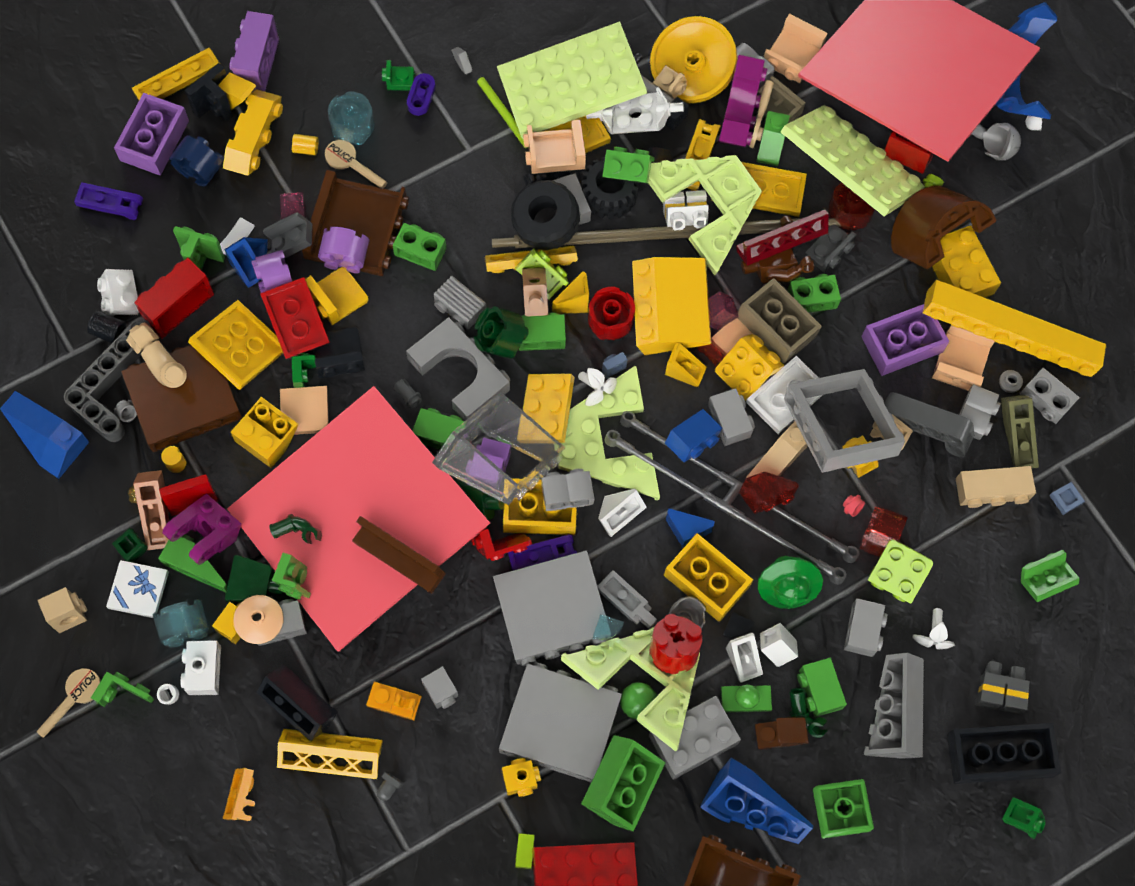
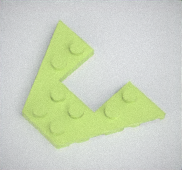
(726, 184)
(585, 444)
(668, 710)

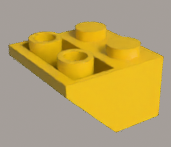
(265, 432)

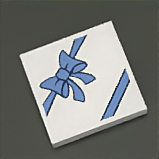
(137, 589)

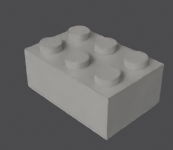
(704, 736)

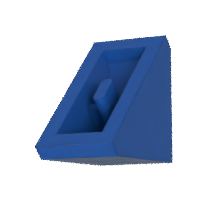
(687, 525)

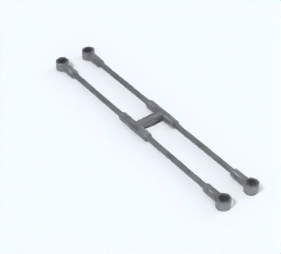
(725, 504)

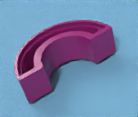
(742, 101)

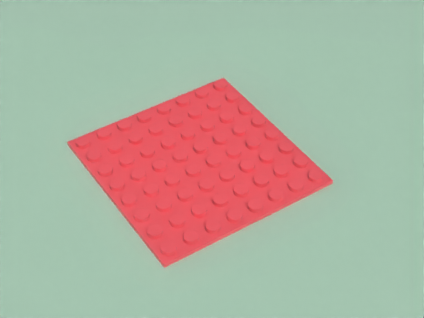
(920, 68)
(350, 469)

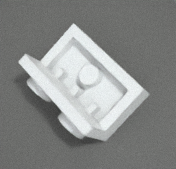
(118, 292)

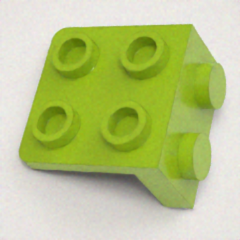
(900, 571)

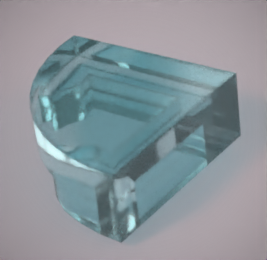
(607, 628)

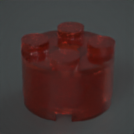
(849, 208)
(884, 527)

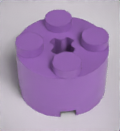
(343, 249)
(271, 270)

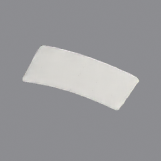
(240, 230)

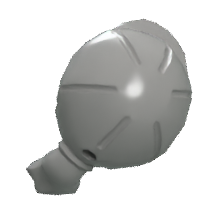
(1000, 140)

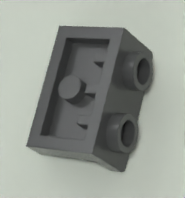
(290, 234)
(830, 247)

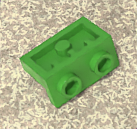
(290, 575)

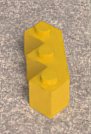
(252, 132)

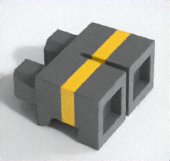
(1001, 691)

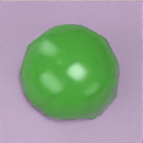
(636, 698)

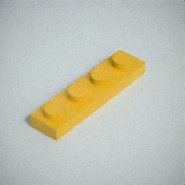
(177, 76)
(500, 262)

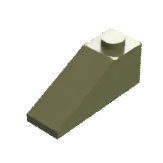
(1020, 430)

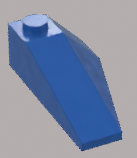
(46, 436)
(747, 799)

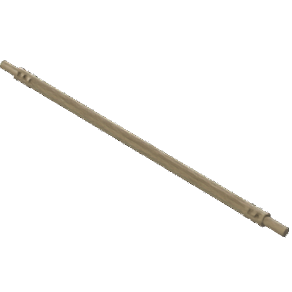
(650, 233)

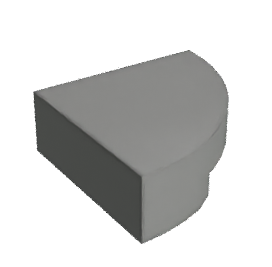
(462, 60)

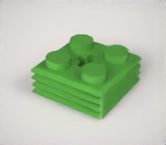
(852, 795)

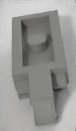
(626, 599)

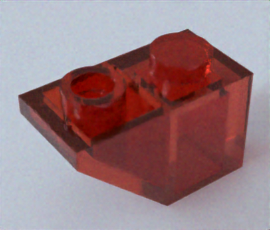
(766, 491)

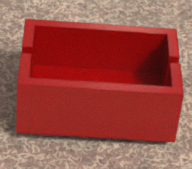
(174, 297)

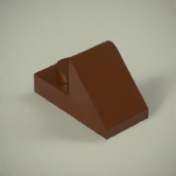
(781, 733)

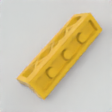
(325, 745)

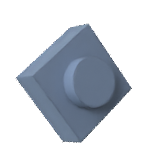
(614, 364)
(1067, 498)

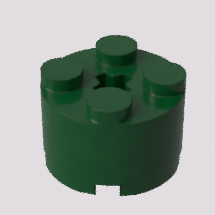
(500, 332)

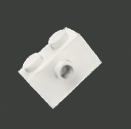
(201, 668)

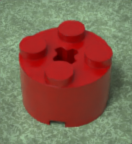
(612, 325)
(675, 644)

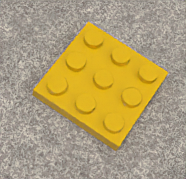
(237, 344)

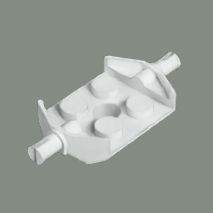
(653, 116)

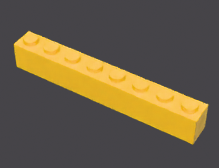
(1014, 328)

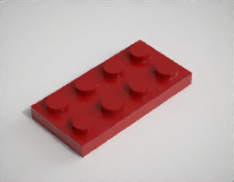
(585, 865)

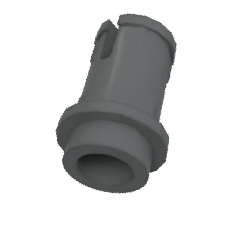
(411, 398)

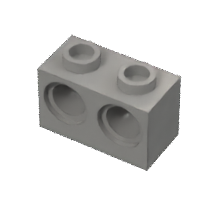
(1053, 391)

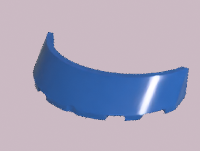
(1031, 27)

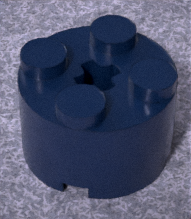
(196, 160)

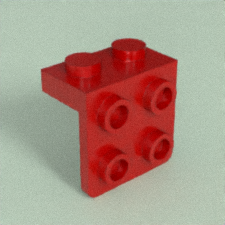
(496, 549)

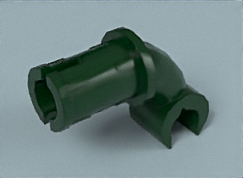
(295, 524)
(799, 710)

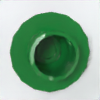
(790, 582)

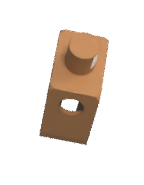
(535, 293)

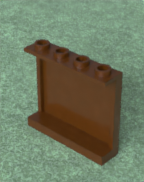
(362, 209)
(185, 411)

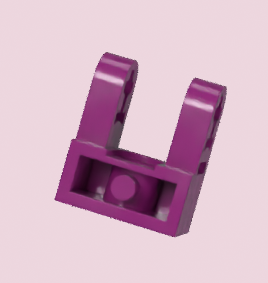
(211, 522)

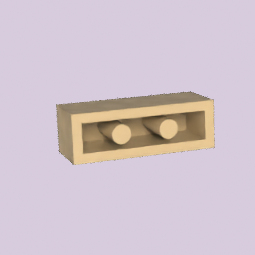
(995, 486)

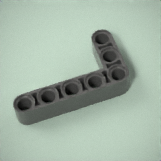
(106, 378)

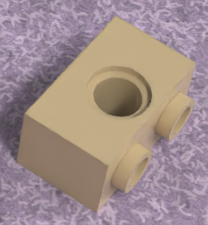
(63, 609)

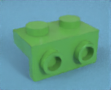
(627, 166)
(1048, 576)

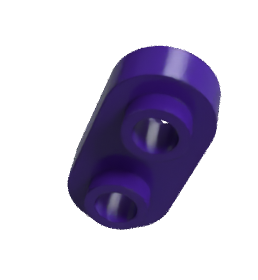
(421, 96)

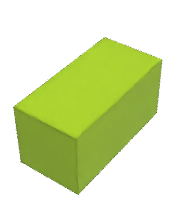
(524, 851)

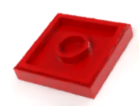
(183, 494)

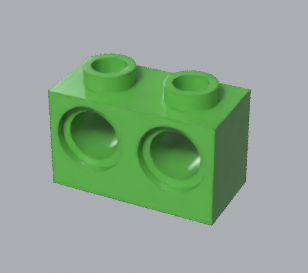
(416, 251)
(815, 299)

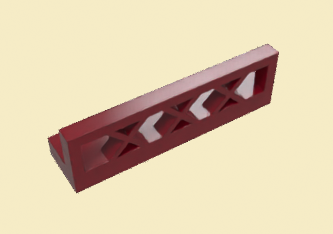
(784, 238)

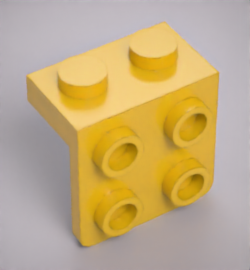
(337, 295)
(748, 365)

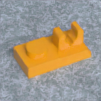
(393, 701)
(241, 785)

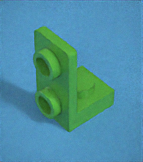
(107, 690)

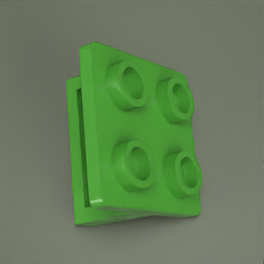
(198, 246)

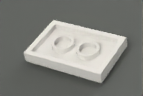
(769, 398)

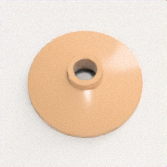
(258, 631)

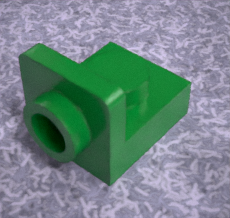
(397, 77)
(299, 368)
(1025, 817)

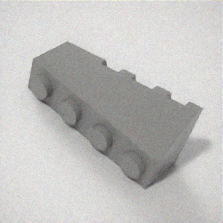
(899, 709)

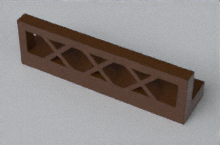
(398, 556)

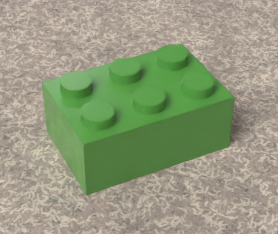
(623, 783)

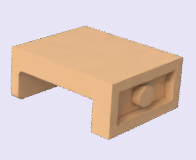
(555, 149)

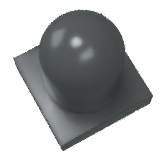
(388, 786)

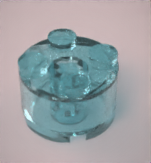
(351, 117)
(181, 622)

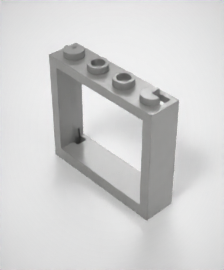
(814, 436)

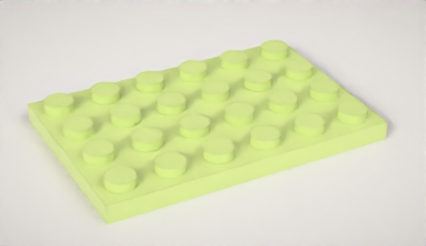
(571, 79)
(853, 159)

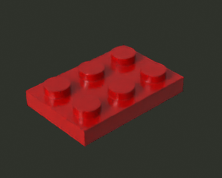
(295, 318)

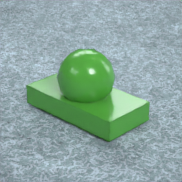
(746, 698)

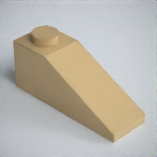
(782, 453)

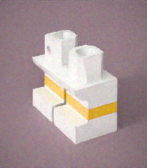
(686, 211)

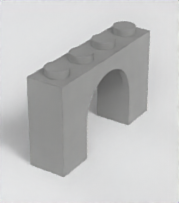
(450, 341)

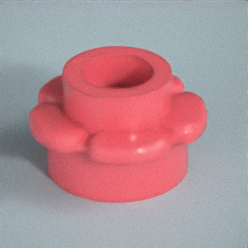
(853, 505)

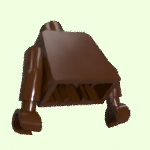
(782, 266)

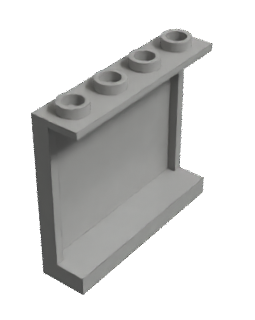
(550, 607)
(560, 722)

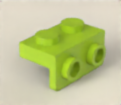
(554, 275)

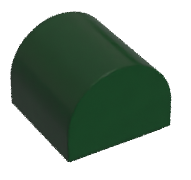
(130, 545)

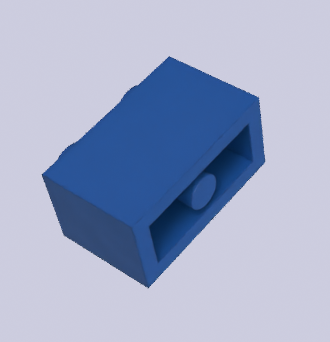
(693, 436)

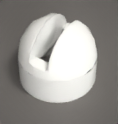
(1033, 123)
(164, 696)

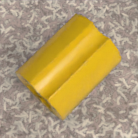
(305, 144)
(173, 459)

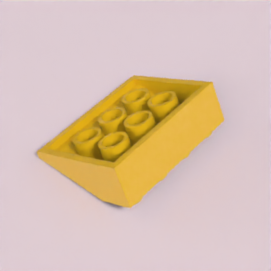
(670, 303)

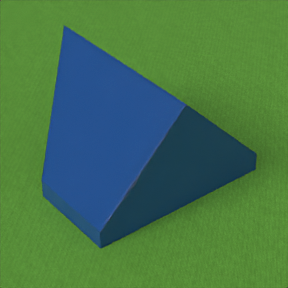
(242, 253)

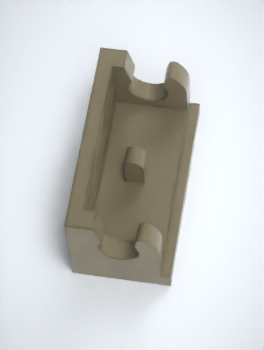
(784, 100)

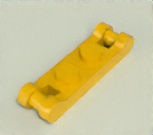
(702, 144)

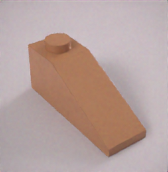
(151, 508)

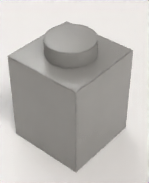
(440, 688)

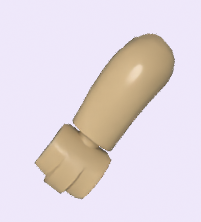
(158, 360)

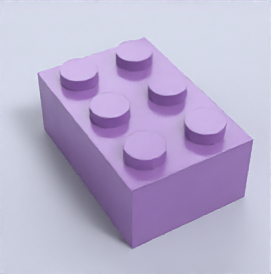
(255, 49)
(151, 134)
(904, 340)

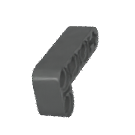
(933, 422)

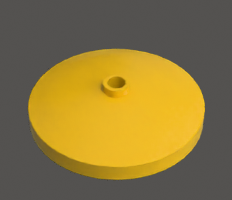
(697, 41)

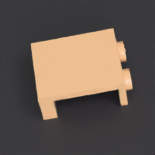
(795, 47)
(963, 359)

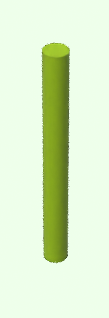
(500, 107)

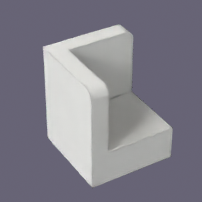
(778, 645)

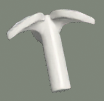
(595, 379)
(937, 634)

